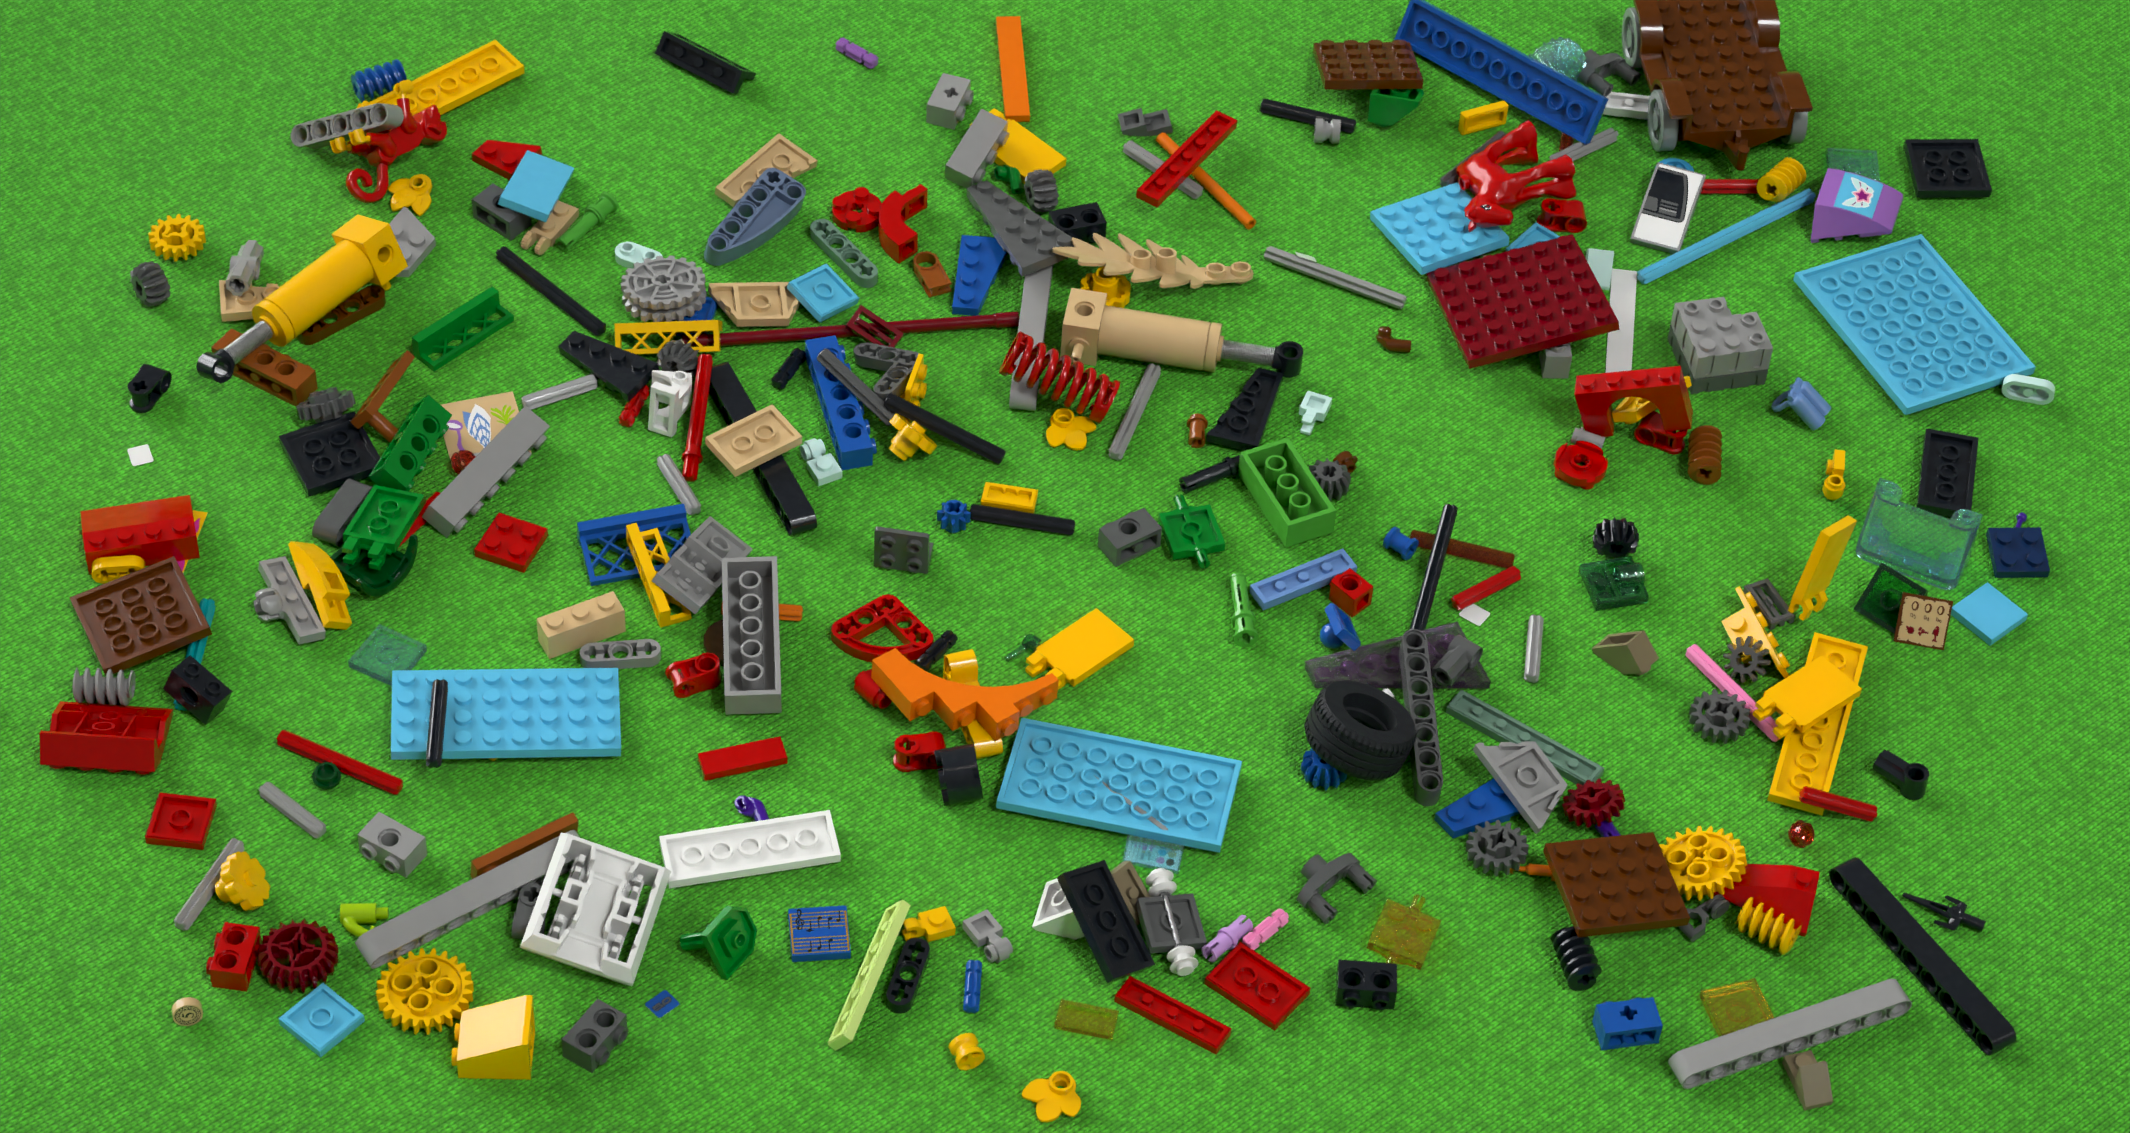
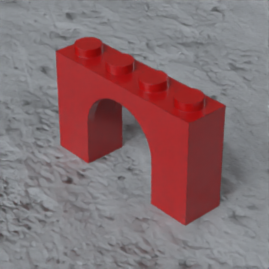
(1661, 386)

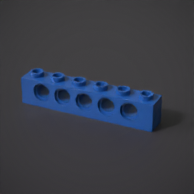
(840, 408)

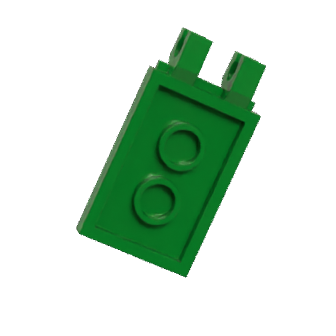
(381, 524)

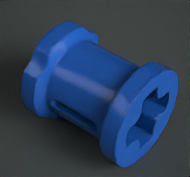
(1400, 543)

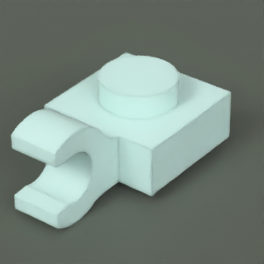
(1313, 408)

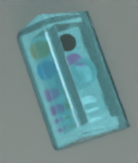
(1153, 853)

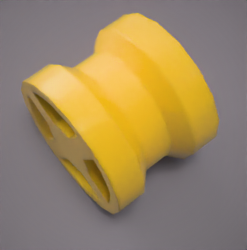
(966, 1051)

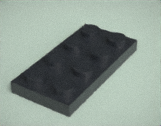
(1947, 472)
(1105, 921)

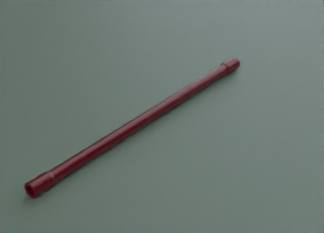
(995, 320)

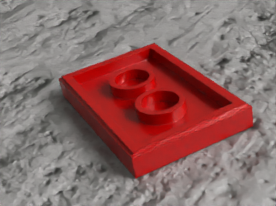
(1257, 986)

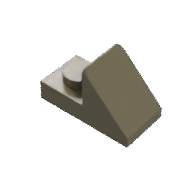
(1130, 886)
(1809, 1079)

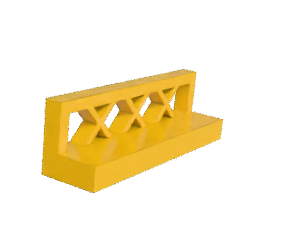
(671, 328)
(643, 561)

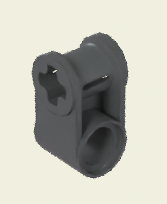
(526, 902)

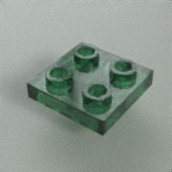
(1614, 583)

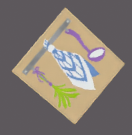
(478, 421)

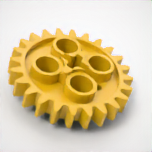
(1704, 861)
(424, 999)

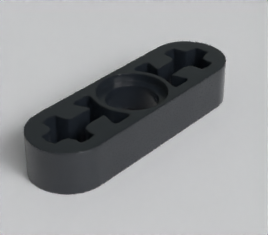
(909, 986)

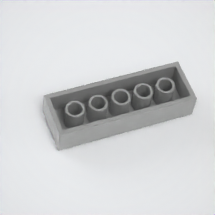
(751, 635)

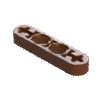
(367, 300)

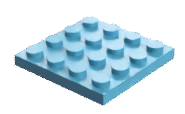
(1434, 229)

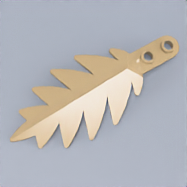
(1150, 267)

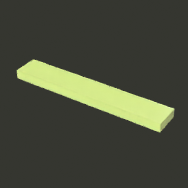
(868, 975)

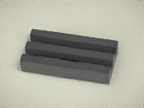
(1766, 606)

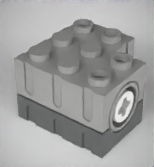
(1719, 347)

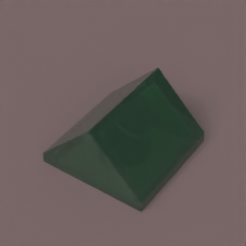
(1883, 596)

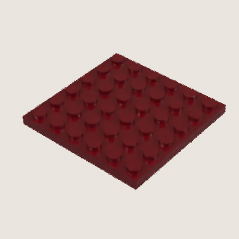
(1522, 301)

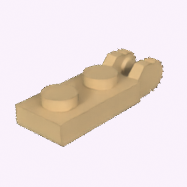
(547, 232)

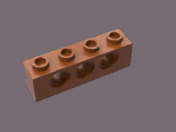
(273, 371)

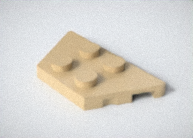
(755, 302)

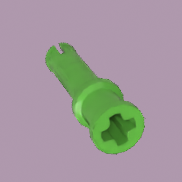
(594, 215)
(1239, 587)

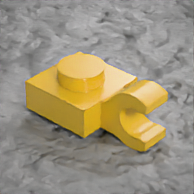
(932, 924)

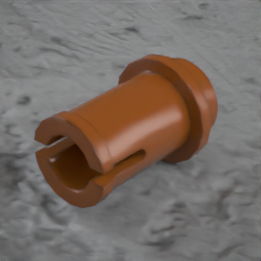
(1197, 424)

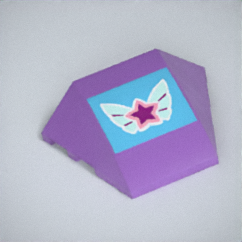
(1854, 207)

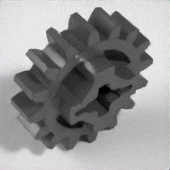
(326, 404)
(1719, 716)
(1497, 848)

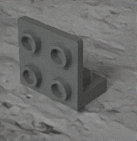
(902, 550)

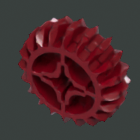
(298, 955)

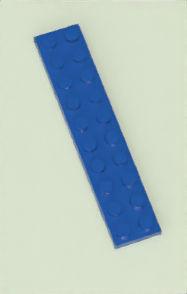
(1502, 70)

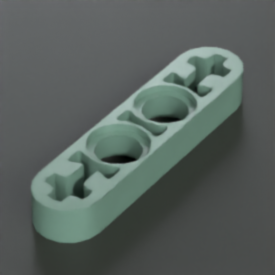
(848, 250)

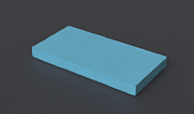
(536, 186)

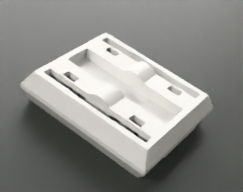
(596, 909)

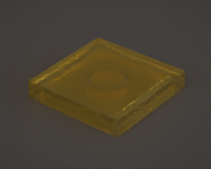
(1736, 1006)

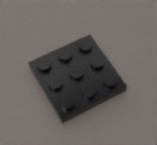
(1947, 168)
(329, 453)

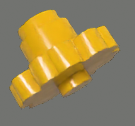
(1115, 286)
(909, 438)
(242, 881)

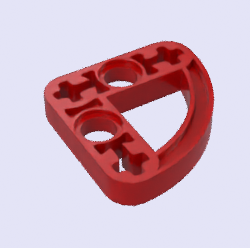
(888, 617)

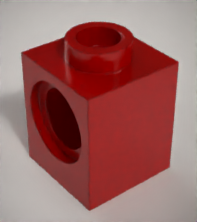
(1350, 592)

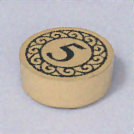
(187, 1011)

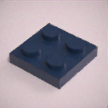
(2018, 552)

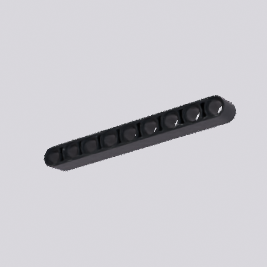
(772, 475)
(1922, 956)

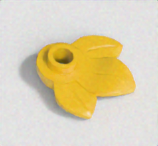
(409, 194)
(1069, 429)
(1053, 1100)

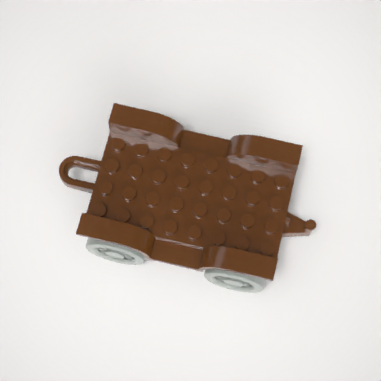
(1715, 74)

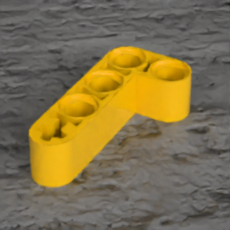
(963, 669)

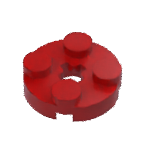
(856, 200)
(1584, 476)

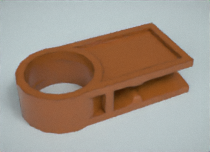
(933, 278)

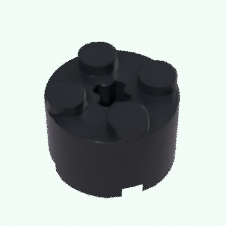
(958, 774)

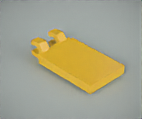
(1026, 151)
(1821, 567)
(1080, 649)
(1807, 697)

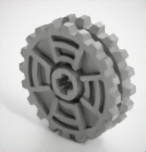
(663, 289)

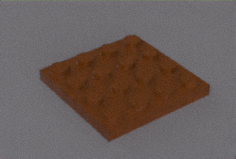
(1367, 65)
(140, 616)
(1616, 884)

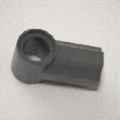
(1459, 656)

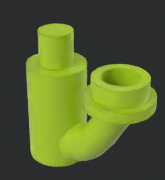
(361, 913)

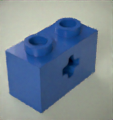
(1627, 1023)

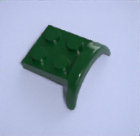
(382, 581)

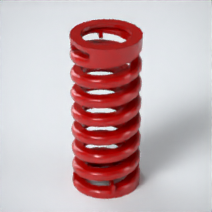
(1106, 392)

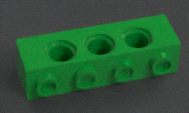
(411, 445)

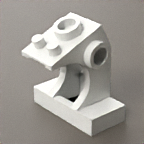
(671, 389)

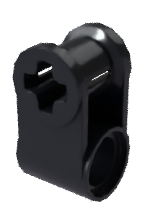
(148, 387)

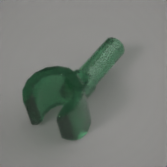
(1029, 643)

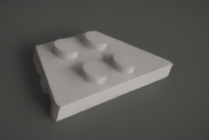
(413, 240)
(1525, 778)

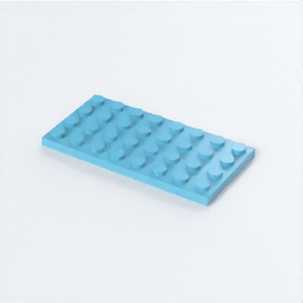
(510, 713)
(1183, 789)

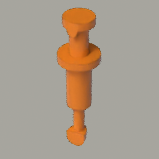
(1536, 869)

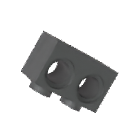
(599, 1029)

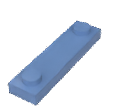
(1301, 579)

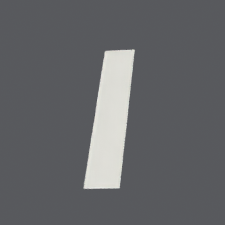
(1623, 305)

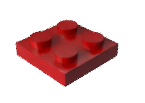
(511, 542)

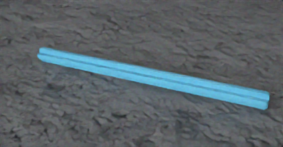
(1725, 236)

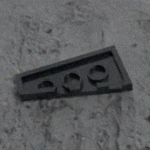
(1248, 414)

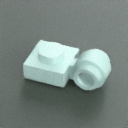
(821, 468)

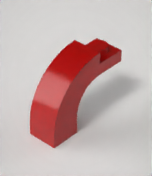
(894, 235)

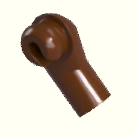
(1390, 343)

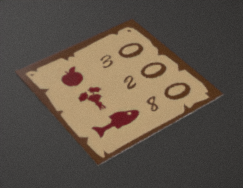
(1923, 621)

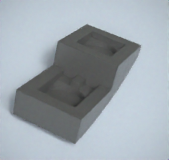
(1151, 124)

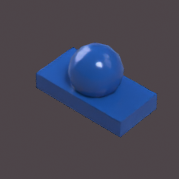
(1338, 630)

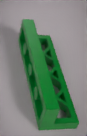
(456, 326)

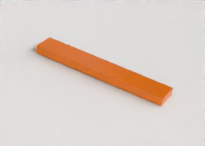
(1012, 68)

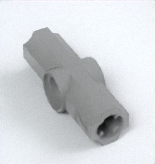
(244, 267)

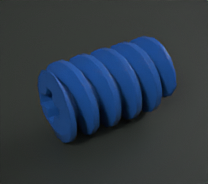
(377, 79)

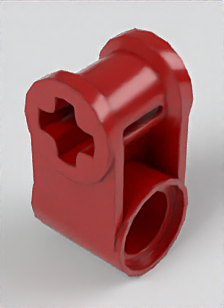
(1563, 215)
(1652, 433)
(696, 674)
(918, 751)

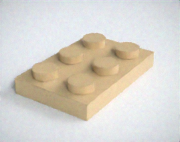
(753, 440)

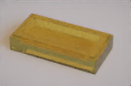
(1086, 1019)

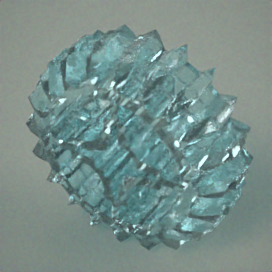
(1563, 56)

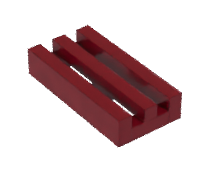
(878, 321)

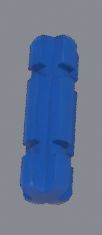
(972, 986)

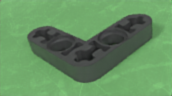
(899, 364)

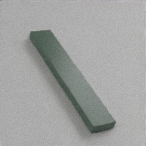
(1507, 729)

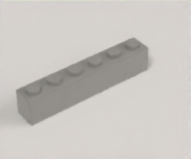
(486, 471)

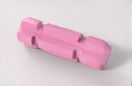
(1266, 929)

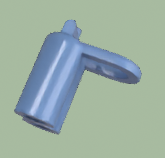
(1805, 402)

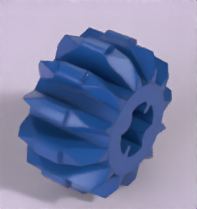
(1320, 772)

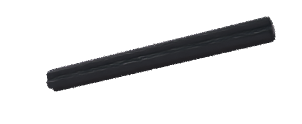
(551, 291)
(1434, 567)

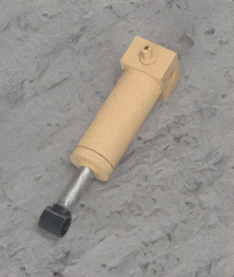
(1162, 339)

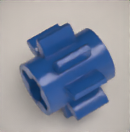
(953, 516)

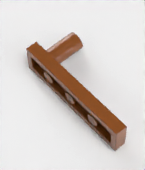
(369, 410)
(523, 844)

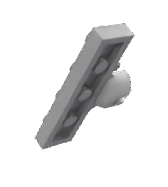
(287, 601)

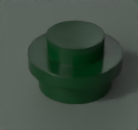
(326, 775)

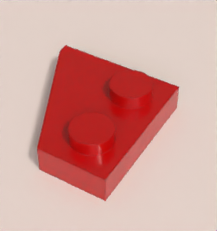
(502, 156)

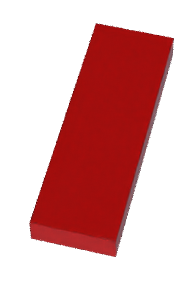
(742, 758)

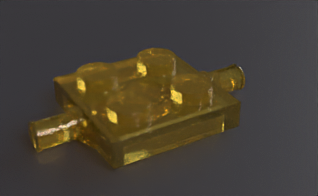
(1404, 933)

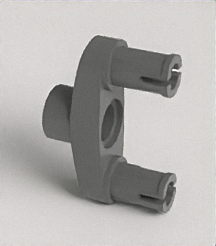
(1602, 66)
(1324, 875)

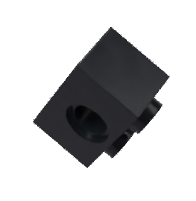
(197, 690)

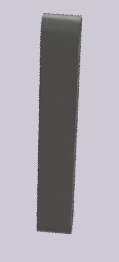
(1421, 705)

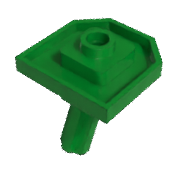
(727, 938)

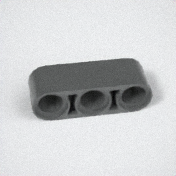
(339, 512)

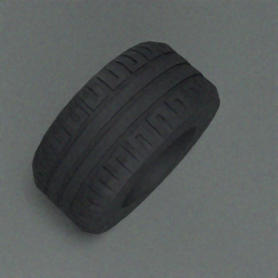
(1360, 730)

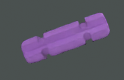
(857, 53)

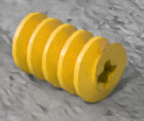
(1781, 180)
(1767, 926)

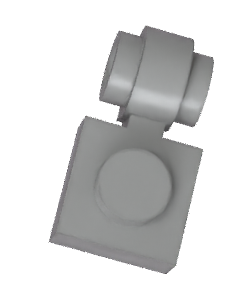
(986, 930)

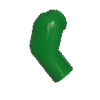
(1010, 175)

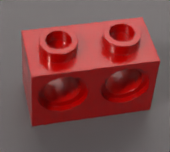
(234, 956)

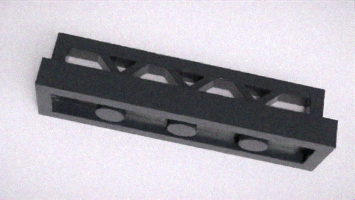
(703, 62)

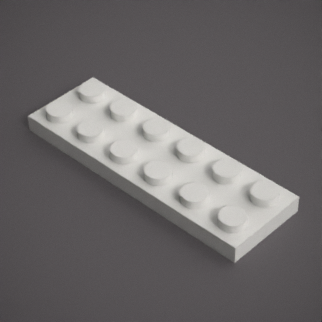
(750, 848)

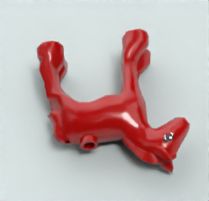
(1499, 191)

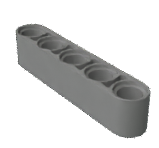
(371, 118)

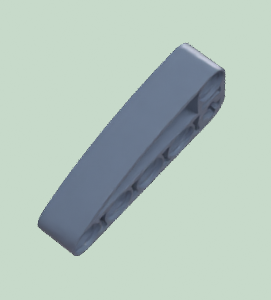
(756, 217)

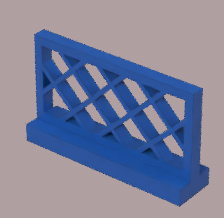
(609, 529)

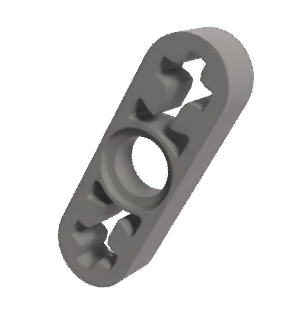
(639, 646)

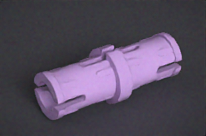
(1227, 938)

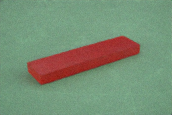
(1173, 1015)

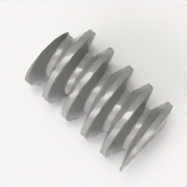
(103, 688)

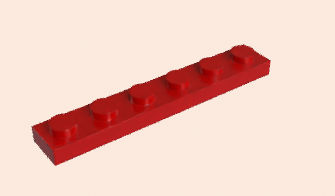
(1186, 159)

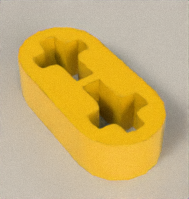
(115, 567)

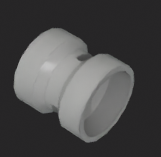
(1325, 130)

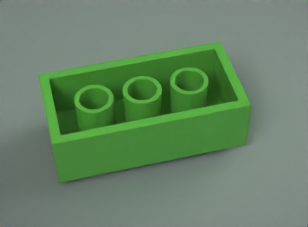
(1287, 492)

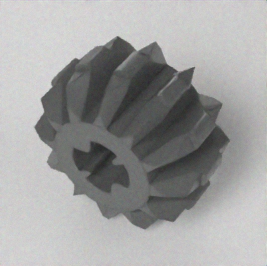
(1041, 191)
(150, 283)
(678, 357)
(1332, 478)
(1748, 649)

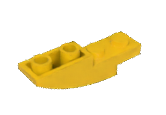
(325, 581)

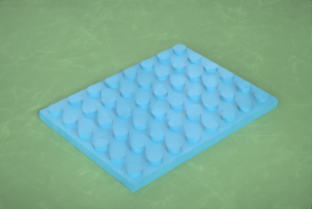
(1913, 324)

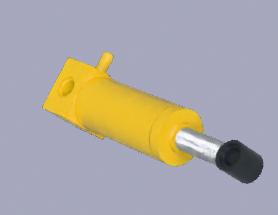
(362, 254)

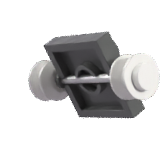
(1171, 922)

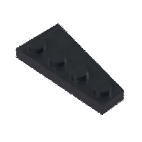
(614, 366)

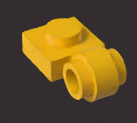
(1834, 484)

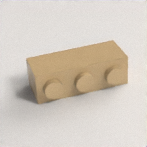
(581, 624)

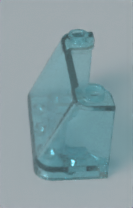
(1915, 539)

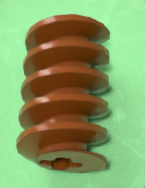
(1705, 454)

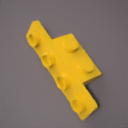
(1749, 623)

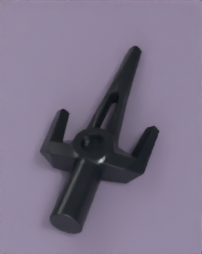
(1954, 914)

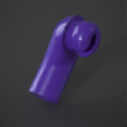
(751, 807)

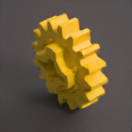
(177, 237)

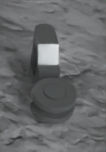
(1715, 907)

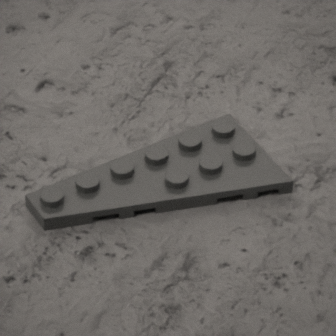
(1018, 229)

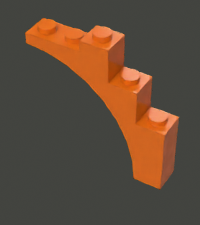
(956, 703)

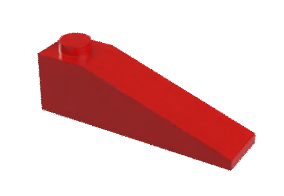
(1782, 887)

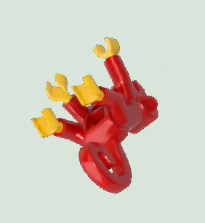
(386, 146)

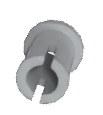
(1582, 435)

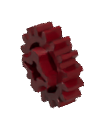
(1593, 803)

